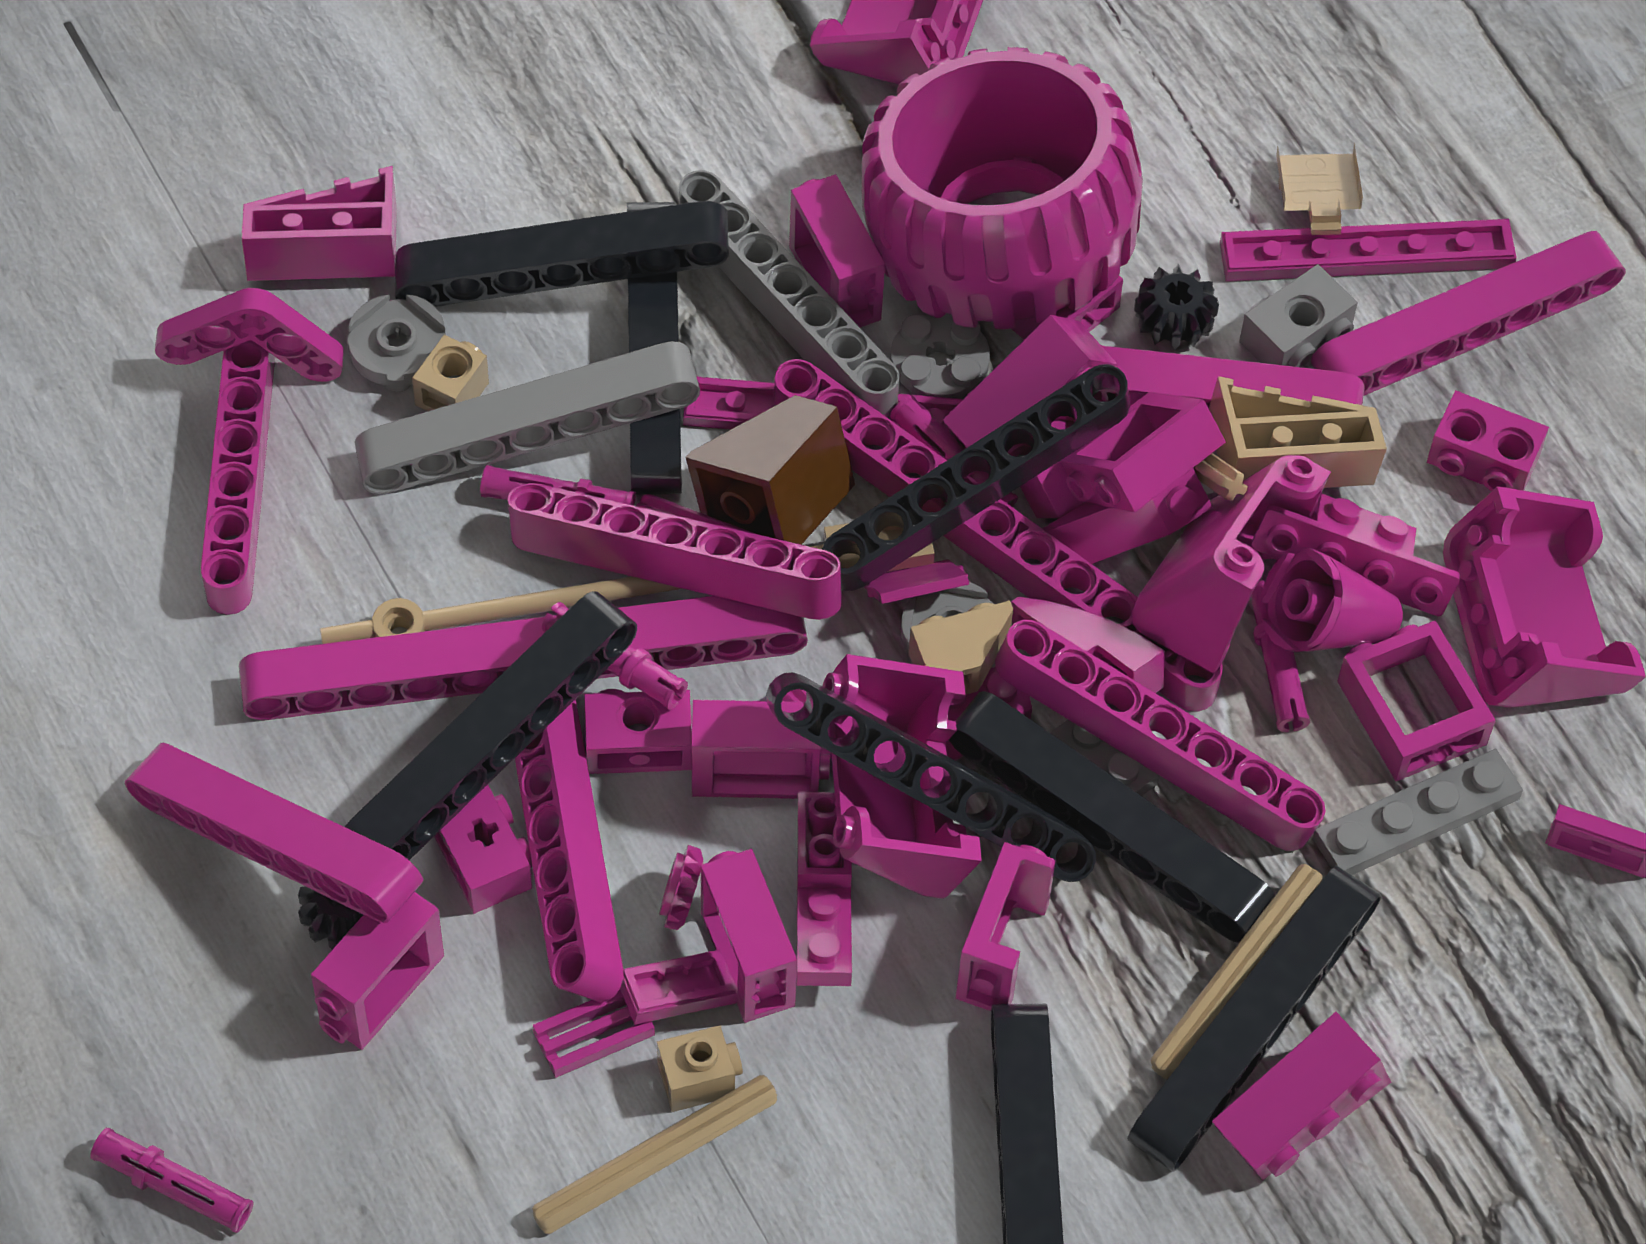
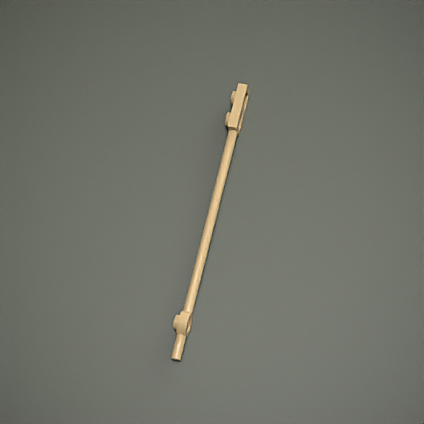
(407, 614)

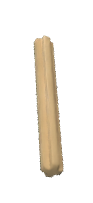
(1236, 969)
(654, 1154)

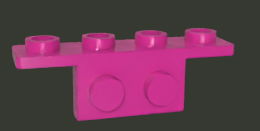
(1366, 543)

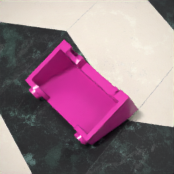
(895, 36)
(1212, 568)
(1530, 602)
(877, 822)

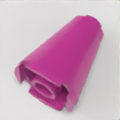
(1325, 605)

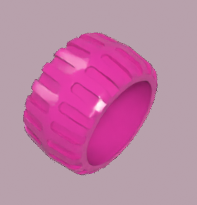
(988, 130)

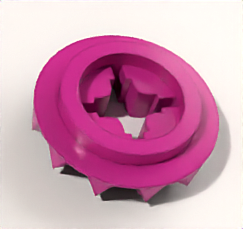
(681, 887)

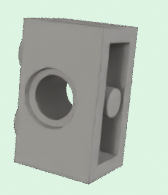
(1310, 300)

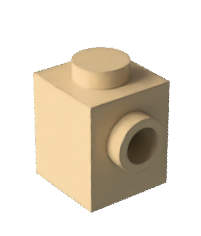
(697, 1067)

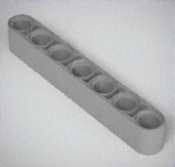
(795, 301)
(526, 417)

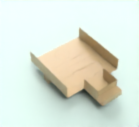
(1321, 186)

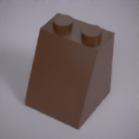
(775, 470)

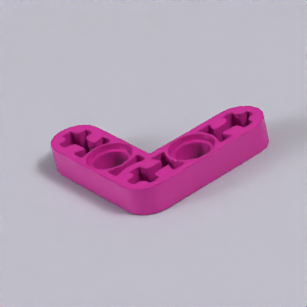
(256, 317)

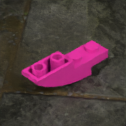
(822, 896)

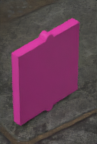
(917, 581)

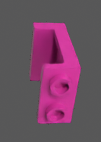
(986, 968)

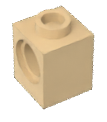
(450, 358)

